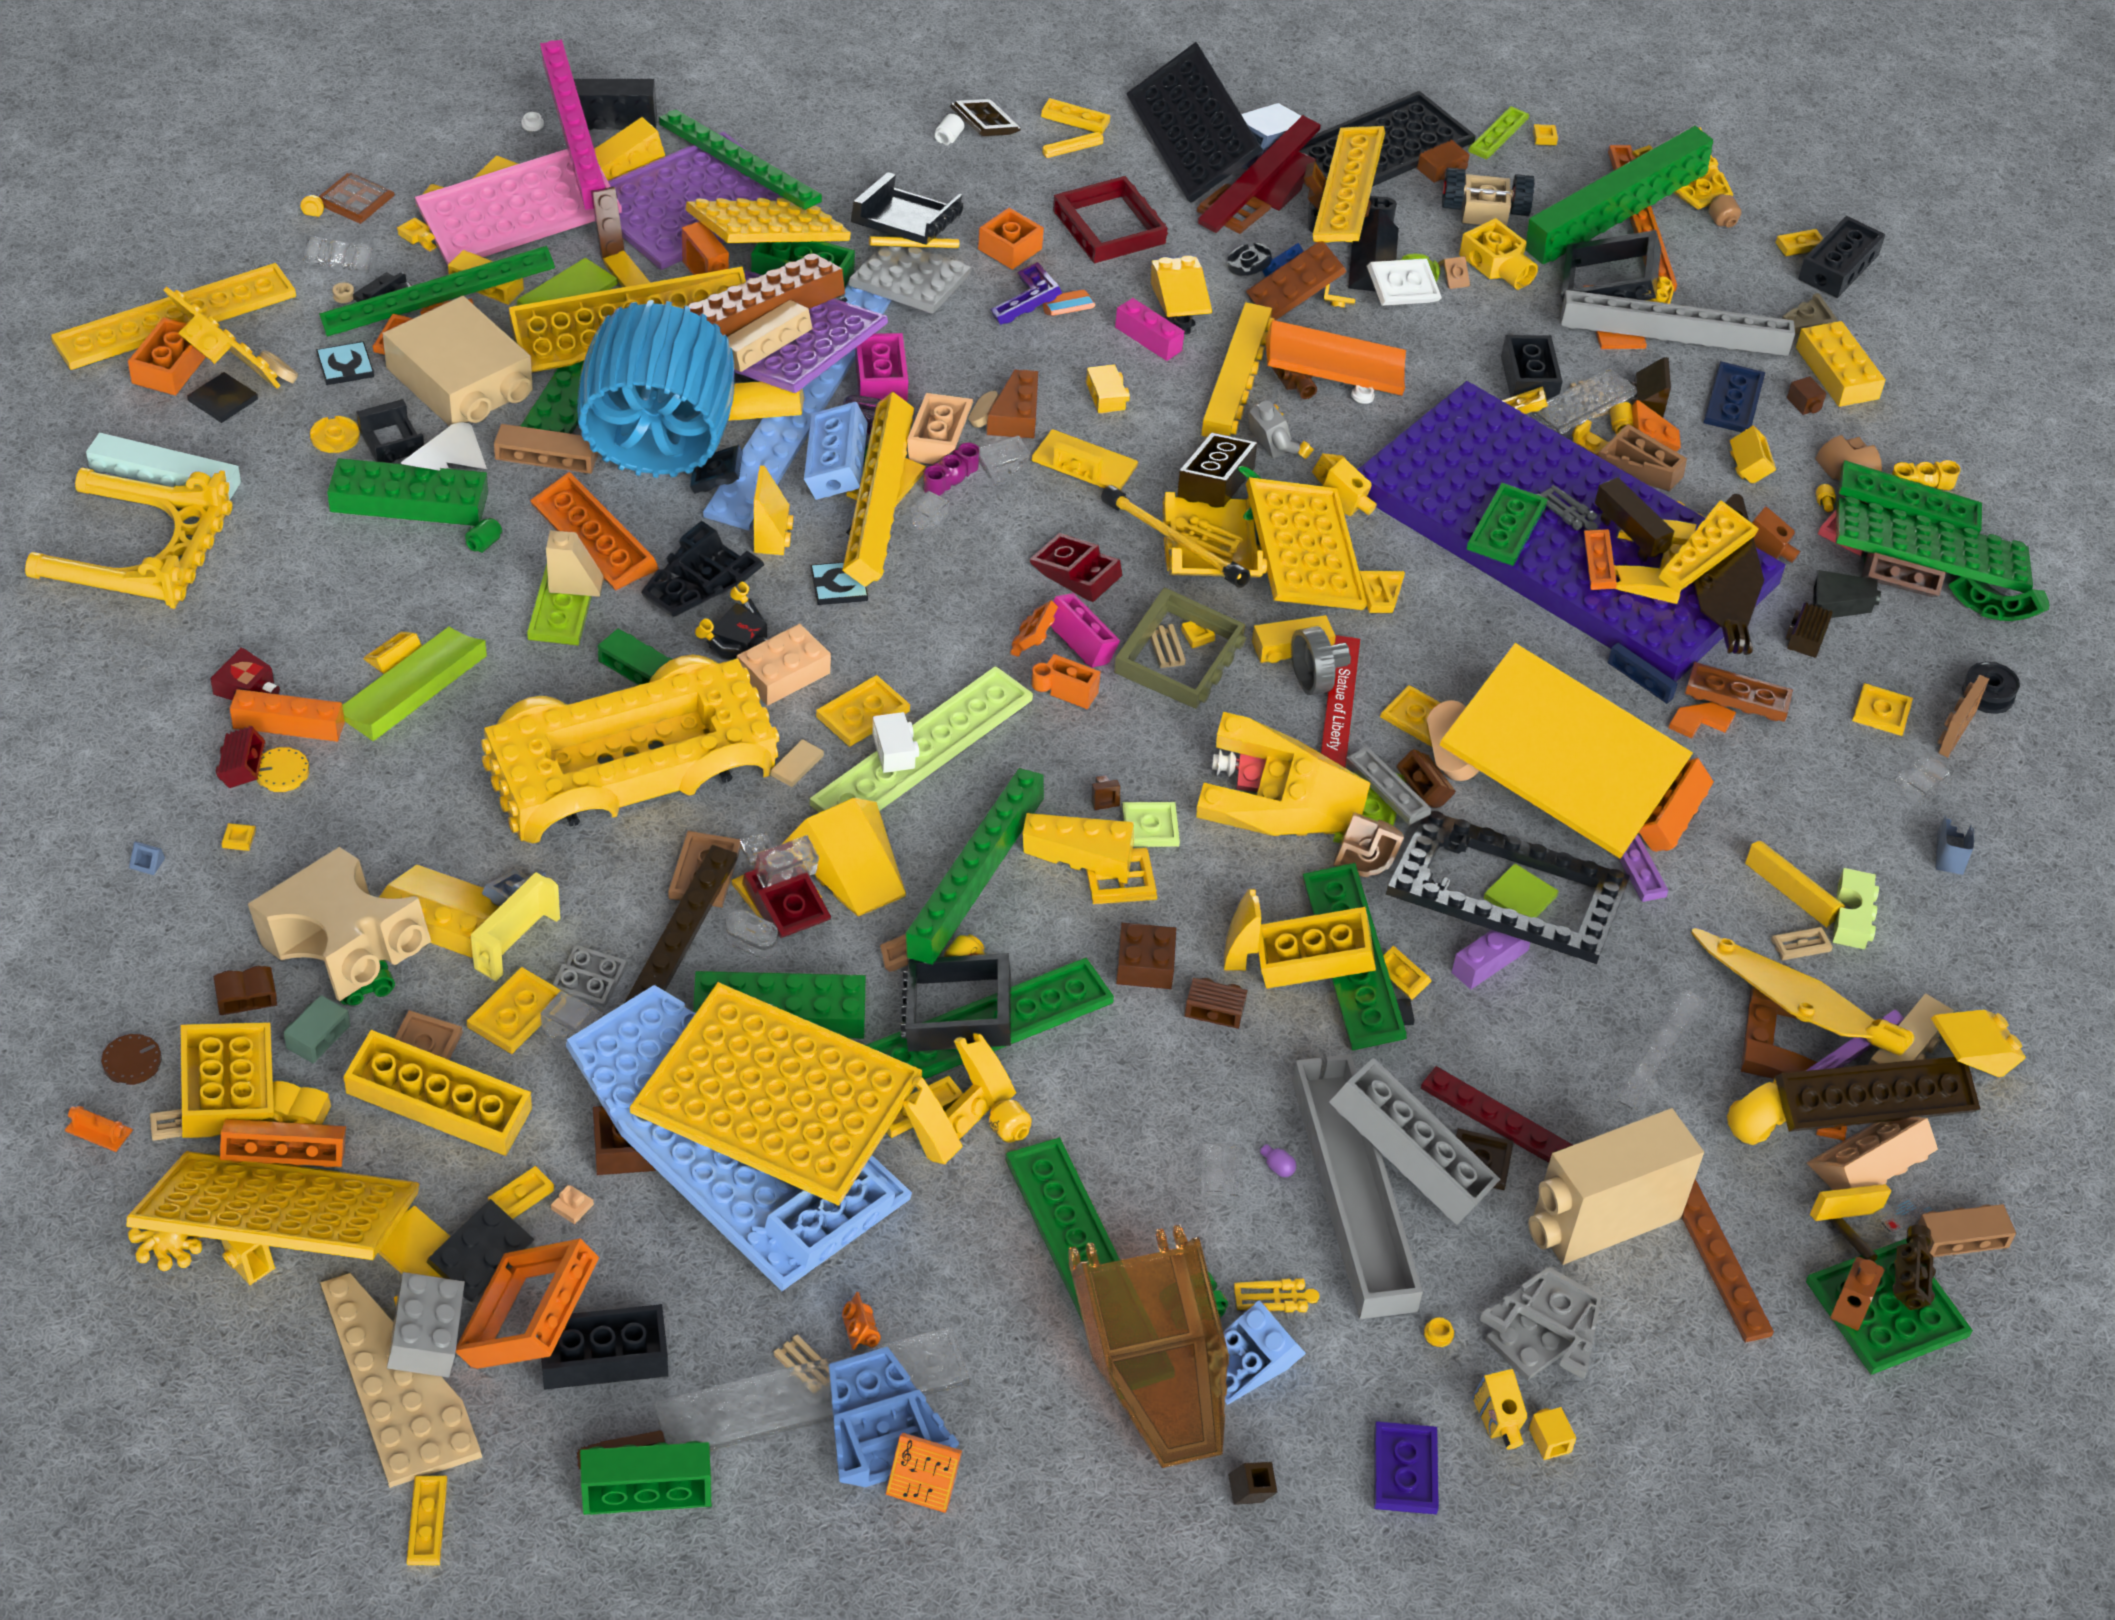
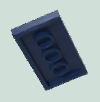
(1734, 397)

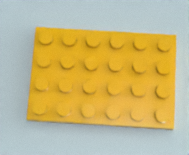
(766, 221)
(1306, 544)

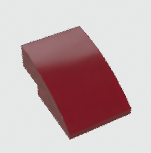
(1285, 182)
(1077, 566)
(787, 904)

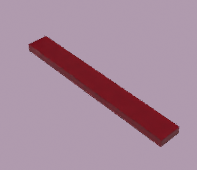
(1259, 174)

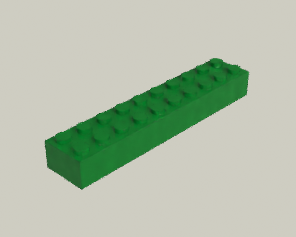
(1619, 195)

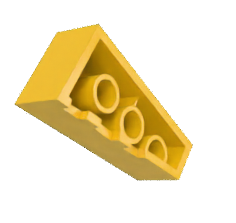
(629, 149)
(1081, 843)

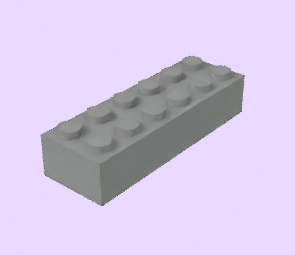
(1414, 1141)

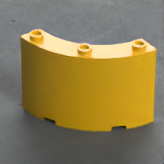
(1230, 518)

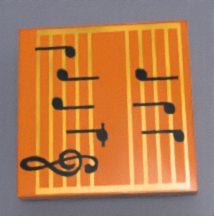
(923, 1472)

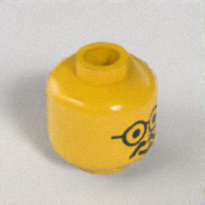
(1010, 1120)

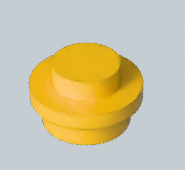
(312, 205)
(1439, 1332)

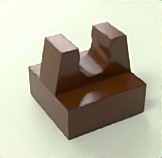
(1105, 793)

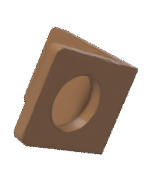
(1456, 272)

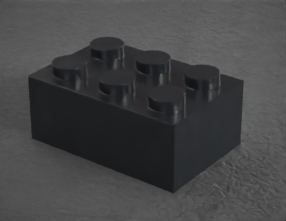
(1530, 364)

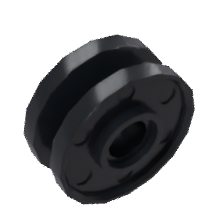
(2001, 687)

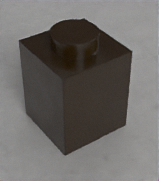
(1252, 1483)

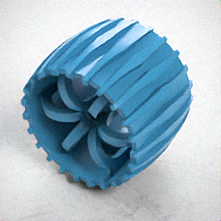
(683, 395)

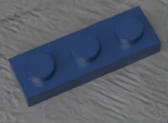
(1642, 673)

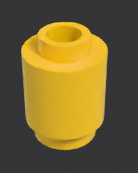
(1621, 416)

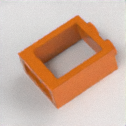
(702, 250)

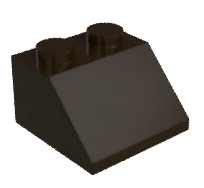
(1653, 386)

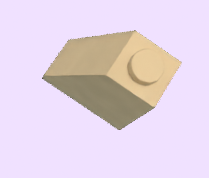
(571, 566)

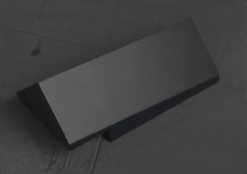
(1376, 243)

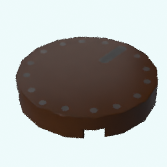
(131, 1059)

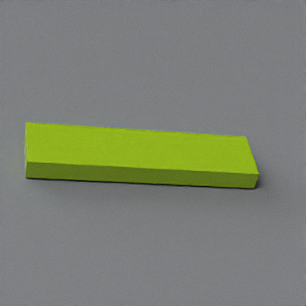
(1498, 132)

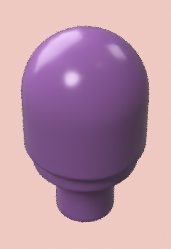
(1279, 1161)

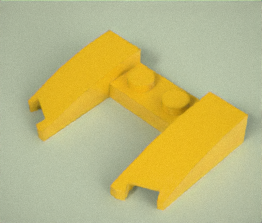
(1645, 580)
(942, 1130)

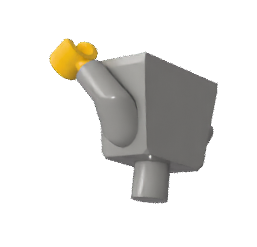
(1273, 432)

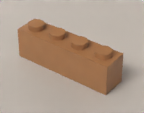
(544, 448)

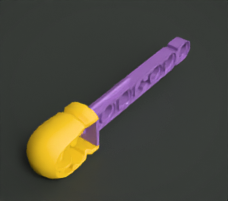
(1762, 1109)

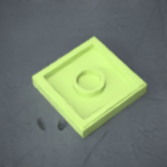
(1153, 823)

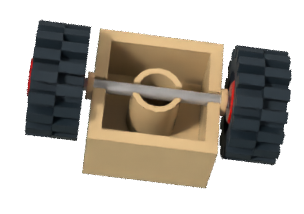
(1487, 197)

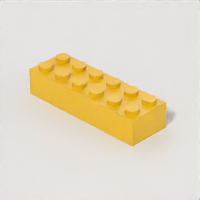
(438, 1092)

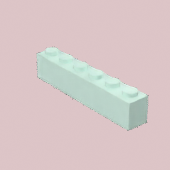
(153, 463)

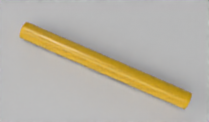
(902, 242)

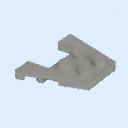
(1558, 1306)

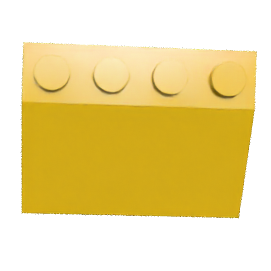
(449, 906)
(224, 1076)

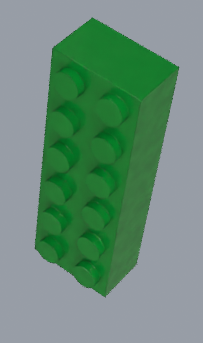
(407, 492)
(823, 999)

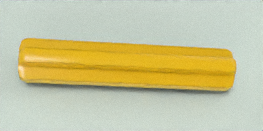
(1072, 144)

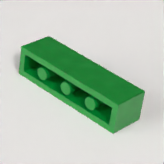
(630, 657)

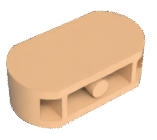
(1439, 722)

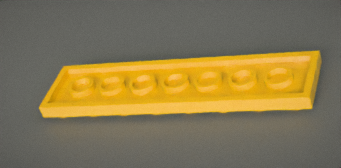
(1349, 184)

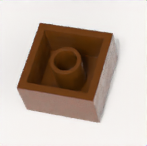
(1146, 955)
(612, 1151)

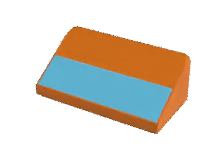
(1069, 302)

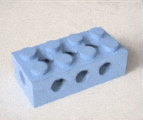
(835, 450)

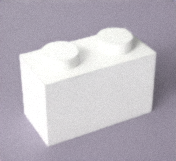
(894, 742)

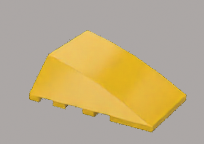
(1702, 190)
(854, 855)

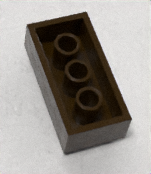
(1212, 470)

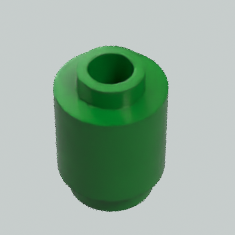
(483, 535)

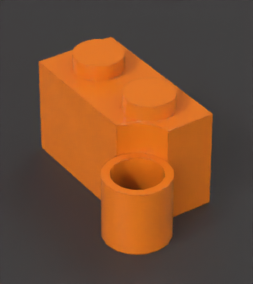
(1067, 680)

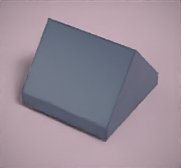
(146, 858)

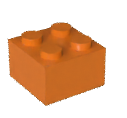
(1010, 238)

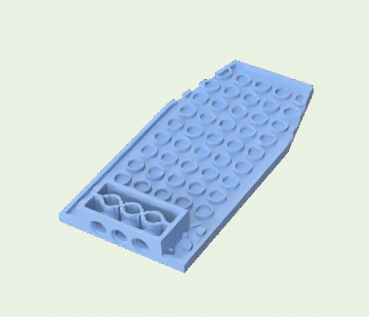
(765, 1218)

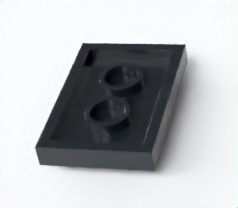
(478, 1248)

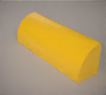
(763, 401)
(1793, 883)

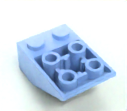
(1257, 1351)

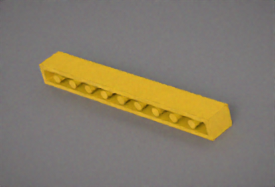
(878, 490)

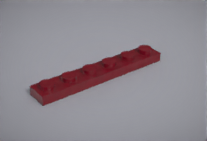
(1493, 1114)

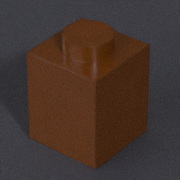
(1806, 395)

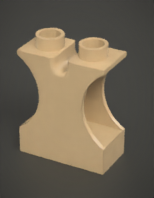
(334, 918)

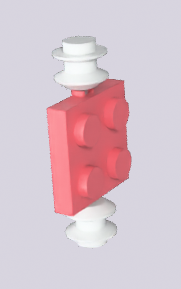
(1249, 769)

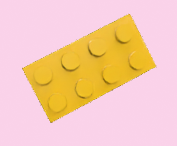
(1840, 363)
(1316, 948)

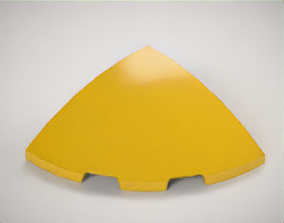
(1243, 932)

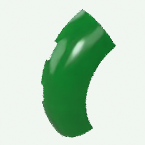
(1997, 606)

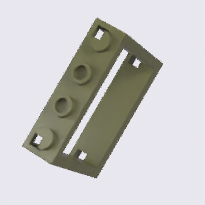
(1191, 611)

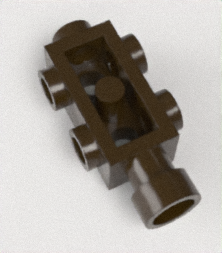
(1914, 1269)

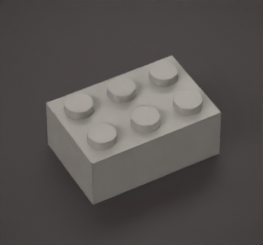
(426, 1325)

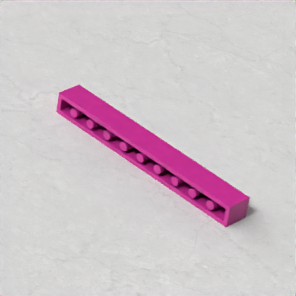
(572, 120)

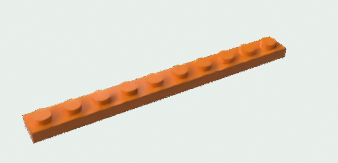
(1645, 219)

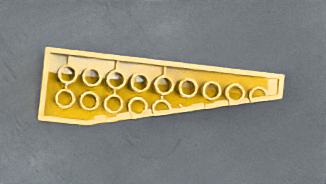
(562, 329)

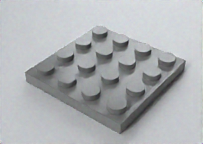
(910, 277)

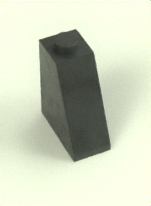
(1845, 593)

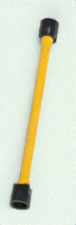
(1233, 572)

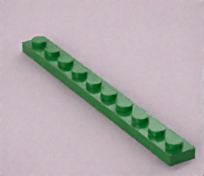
(740, 159)
(436, 291)

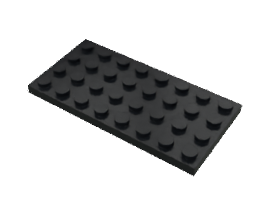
(1194, 122)
(1410, 128)

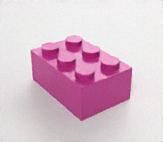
(882, 366)

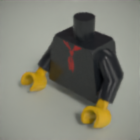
(738, 629)

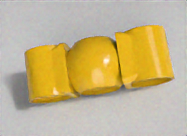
(1939, 476)

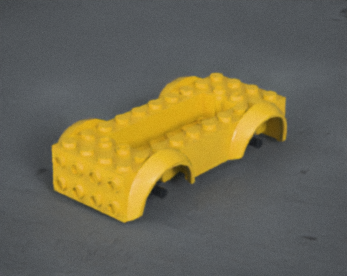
(549, 751)

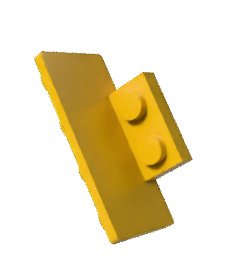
(1084, 460)

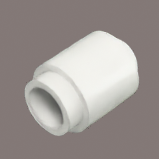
(949, 129)

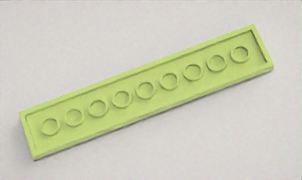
(939, 738)

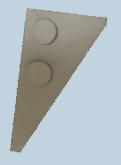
(1811, 314)

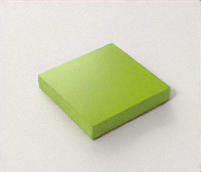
(1521, 892)

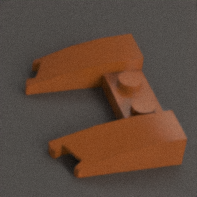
(1759, 1053)

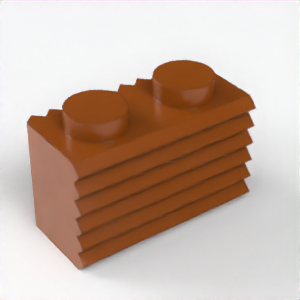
(1436, 160)

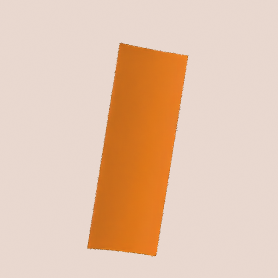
(1336, 357)
(613, 548)

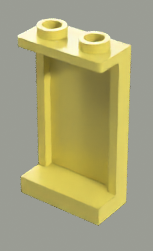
(511, 920)

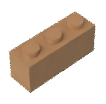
(1968, 1230)

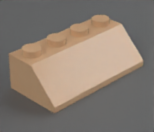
(1876, 1154)

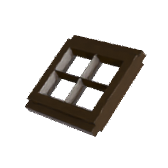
(964, 107)

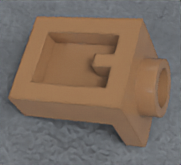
(895, 953)

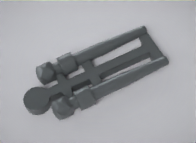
(1568, 513)

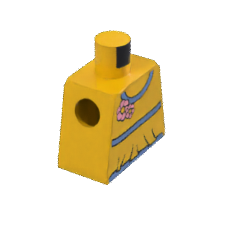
(1501, 1407)

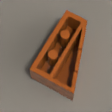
(1016, 407)

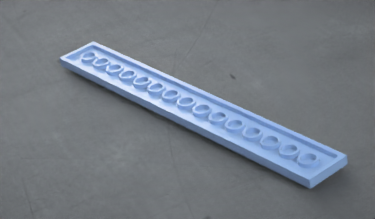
(780, 438)

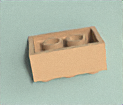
(937, 427)

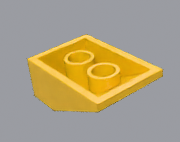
(1180, 286)
(770, 516)
(1980, 1040)

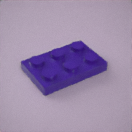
(1406, 1468)

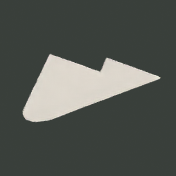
(453, 445)

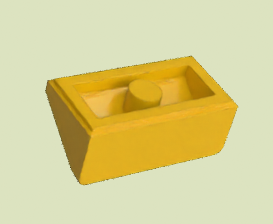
(393, 651)

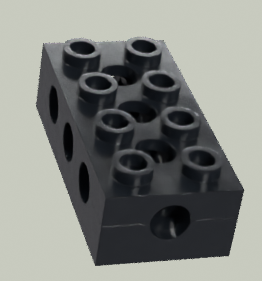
(1841, 256)

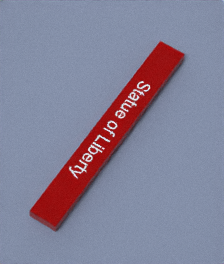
(1340, 706)

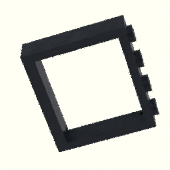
(1616, 249)
(956, 969)

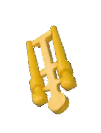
(1205, 530)
(1309, 1295)

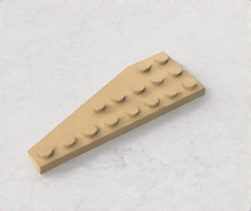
(411, 1415)

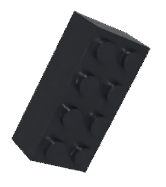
(616, 101)
(608, 1348)

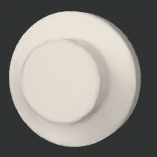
(532, 121)
(1363, 394)

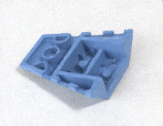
(871, 1410)

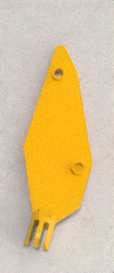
(1805, 996)

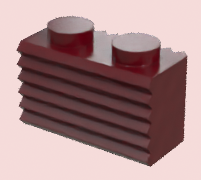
(240, 757)

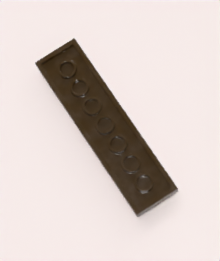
(1876, 1093)

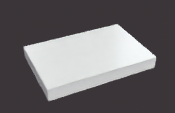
(1404, 282)

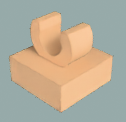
(572, 1204)

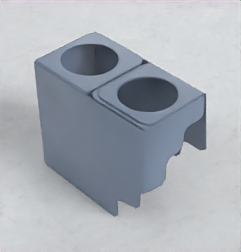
(1949, 857)

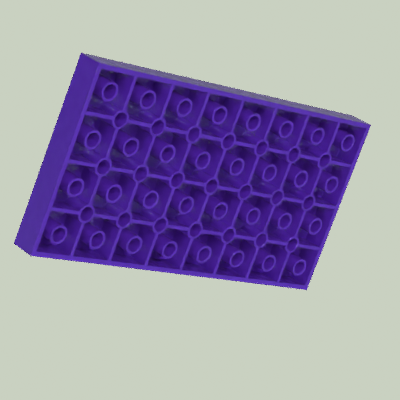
(1448, 471)

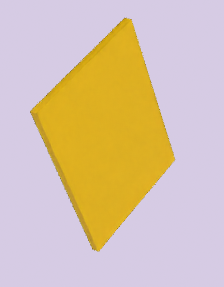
(1566, 750)
(777, 1093)
(275, 1205)

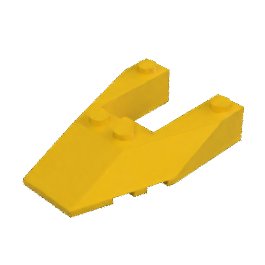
(1297, 790)

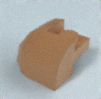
(1853, 450)
(1369, 845)

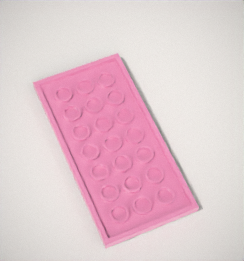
(506, 207)

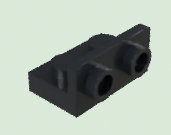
(384, 284)

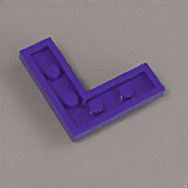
(1041, 290)

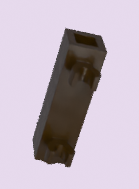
(1634, 518)

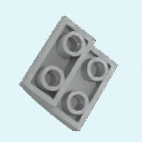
(590, 975)

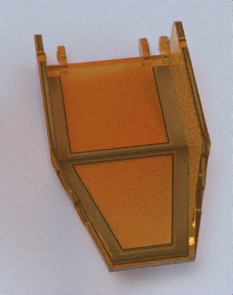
(1159, 1344)

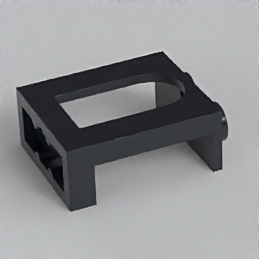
(384, 416)

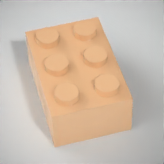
(785, 663)

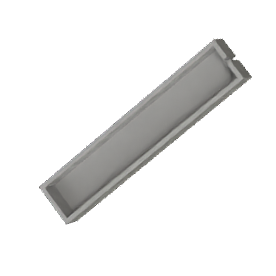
(1357, 1195)

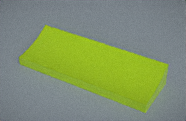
(413, 682)

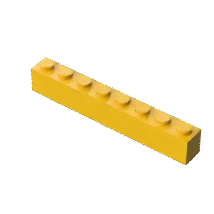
(1237, 371)

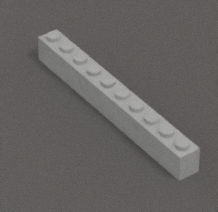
(1677, 323)

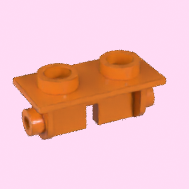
(97, 1128)
(860, 1323)

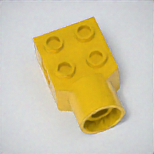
(1498, 254)

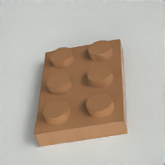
(1965, 711)
(691, 857)
(429, 1034)

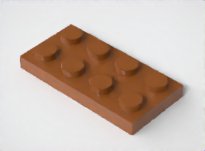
(1297, 280)
(1739, 692)

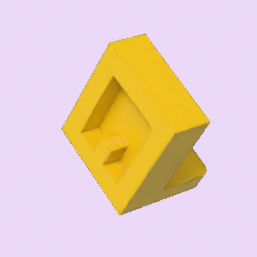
(1588, 440)
(1324, 464)

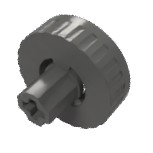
(1316, 659)

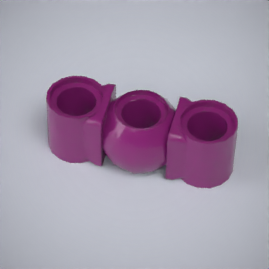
(952, 469)

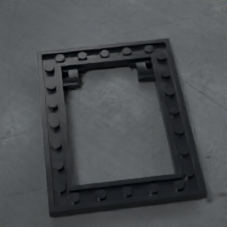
(1414, 884)

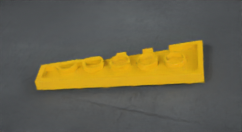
(1712, 542)

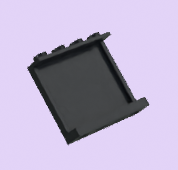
(903, 212)

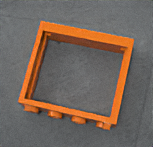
(572, 1264)

